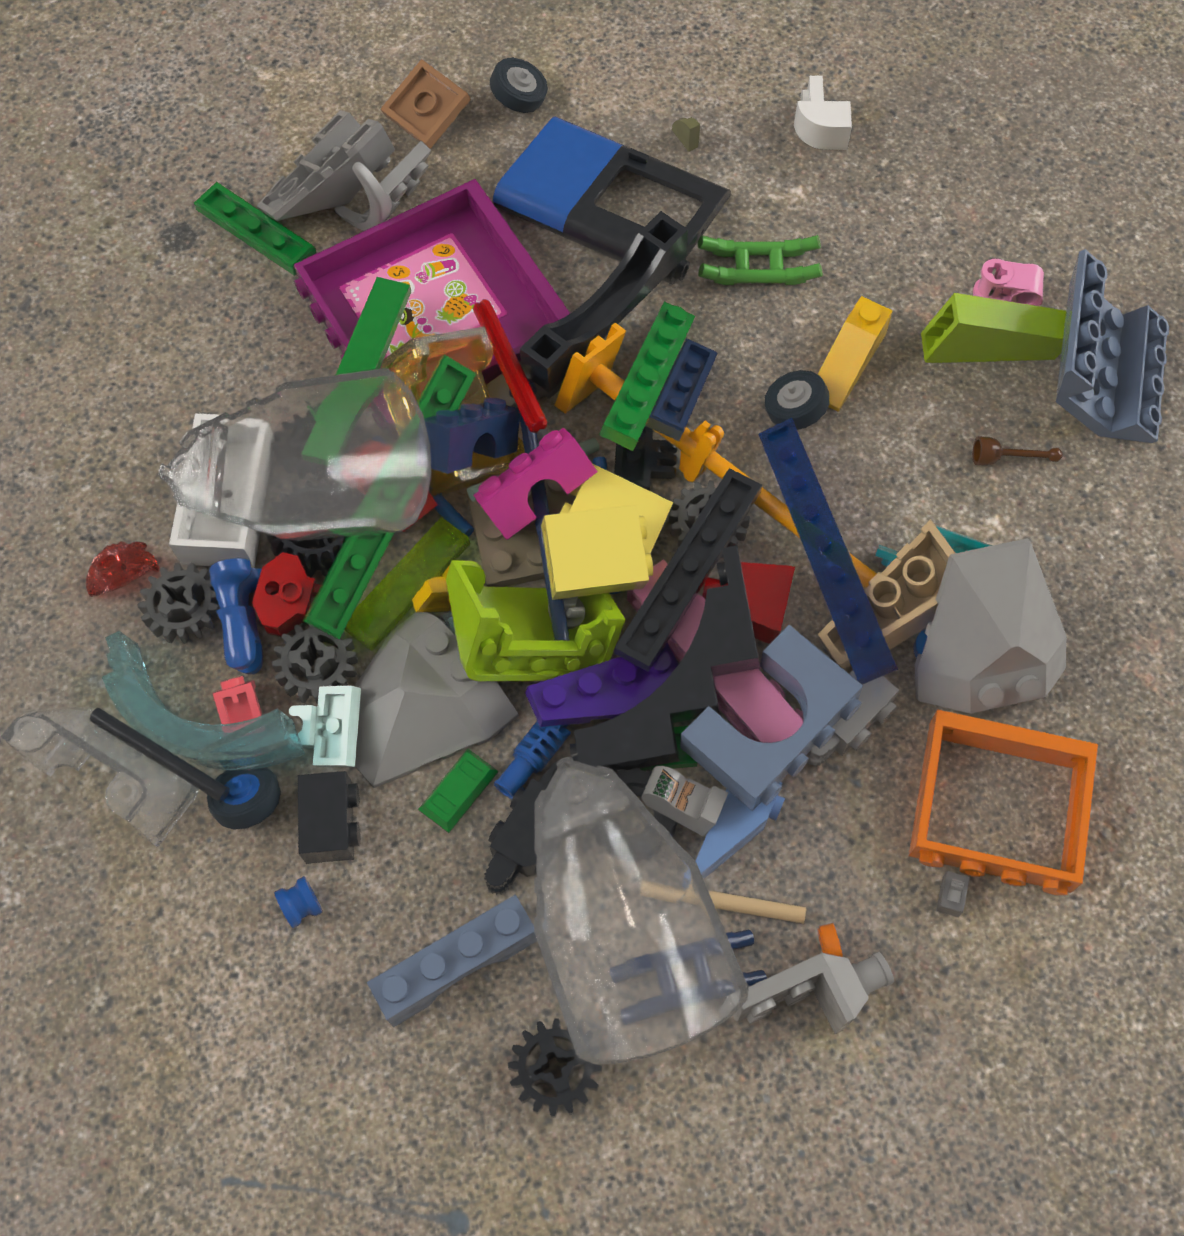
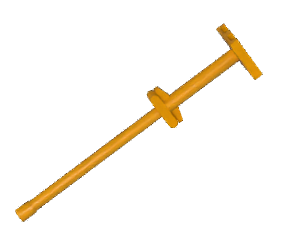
(696, 446)

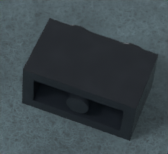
(326, 817)

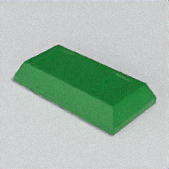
(458, 790)

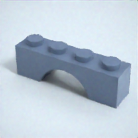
(428, 973)

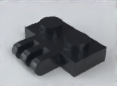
(648, 460)

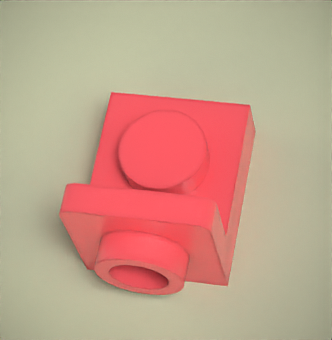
(237, 701)

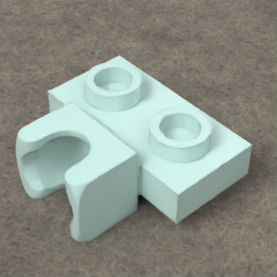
(331, 726)

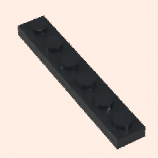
(688, 570)

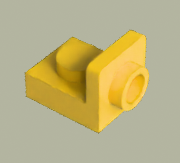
(433, 595)

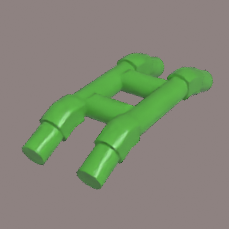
(775, 250)

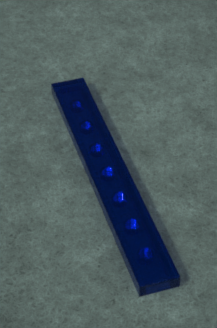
(828, 553)

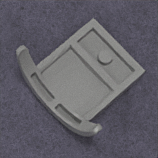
(384, 196)

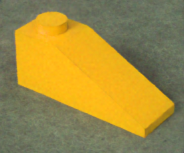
(854, 349)

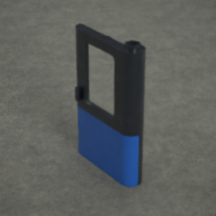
(569, 171)

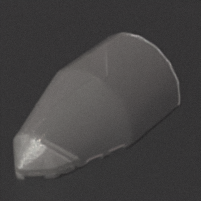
(311, 460)
(626, 923)

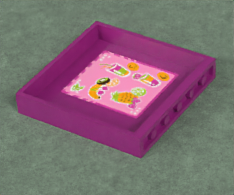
(451, 256)

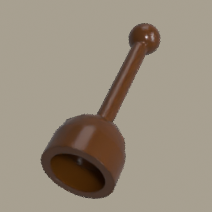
(989, 450)

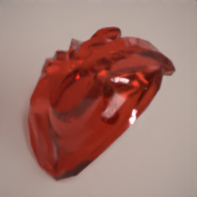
(119, 566)

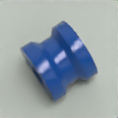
(298, 902)

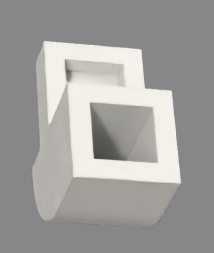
(822, 122)

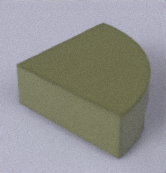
(687, 132)

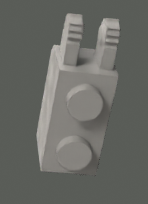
(876, 705)

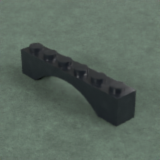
(647, 262)

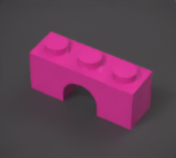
(555, 458)

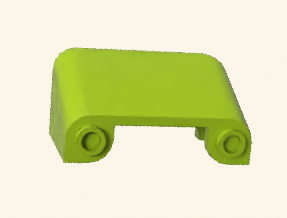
(510, 632)

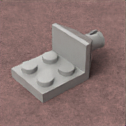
(836, 983)

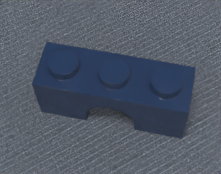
(480, 428)

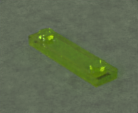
(394, 594)

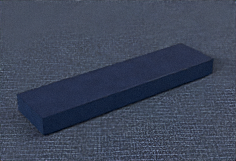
(681, 390)

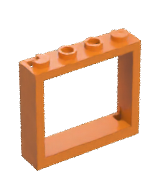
(1021, 743)

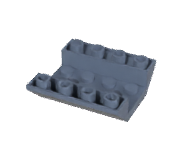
(1110, 360)

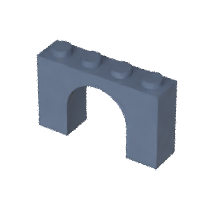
(756, 768)

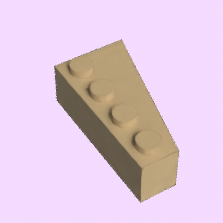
(902, 593)

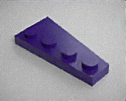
(597, 690)

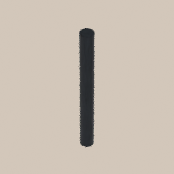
(159, 754)

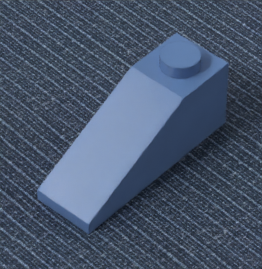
(733, 830)

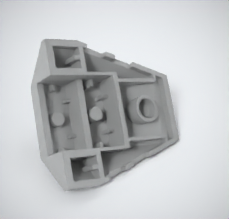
(326, 173)
(991, 633)
(422, 702)

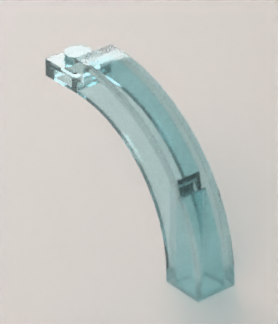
(233, 746)

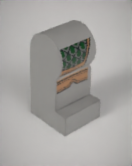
(684, 799)

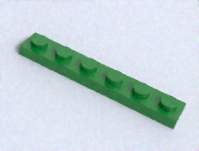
(647, 376)

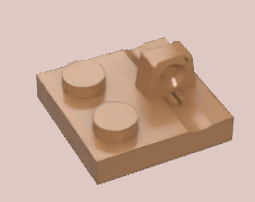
(425, 104)

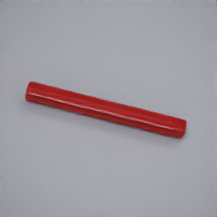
(510, 367)

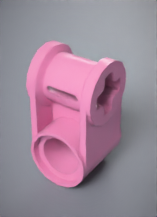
(1011, 282)

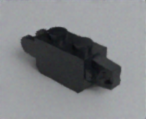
(514, 839)

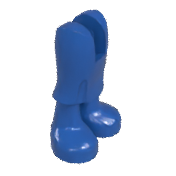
(232, 584)

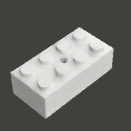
(208, 539)

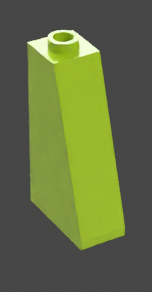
(992, 331)

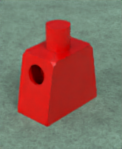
(767, 596)

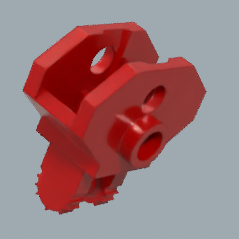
(294, 597)

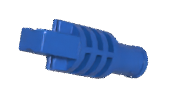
(531, 756)

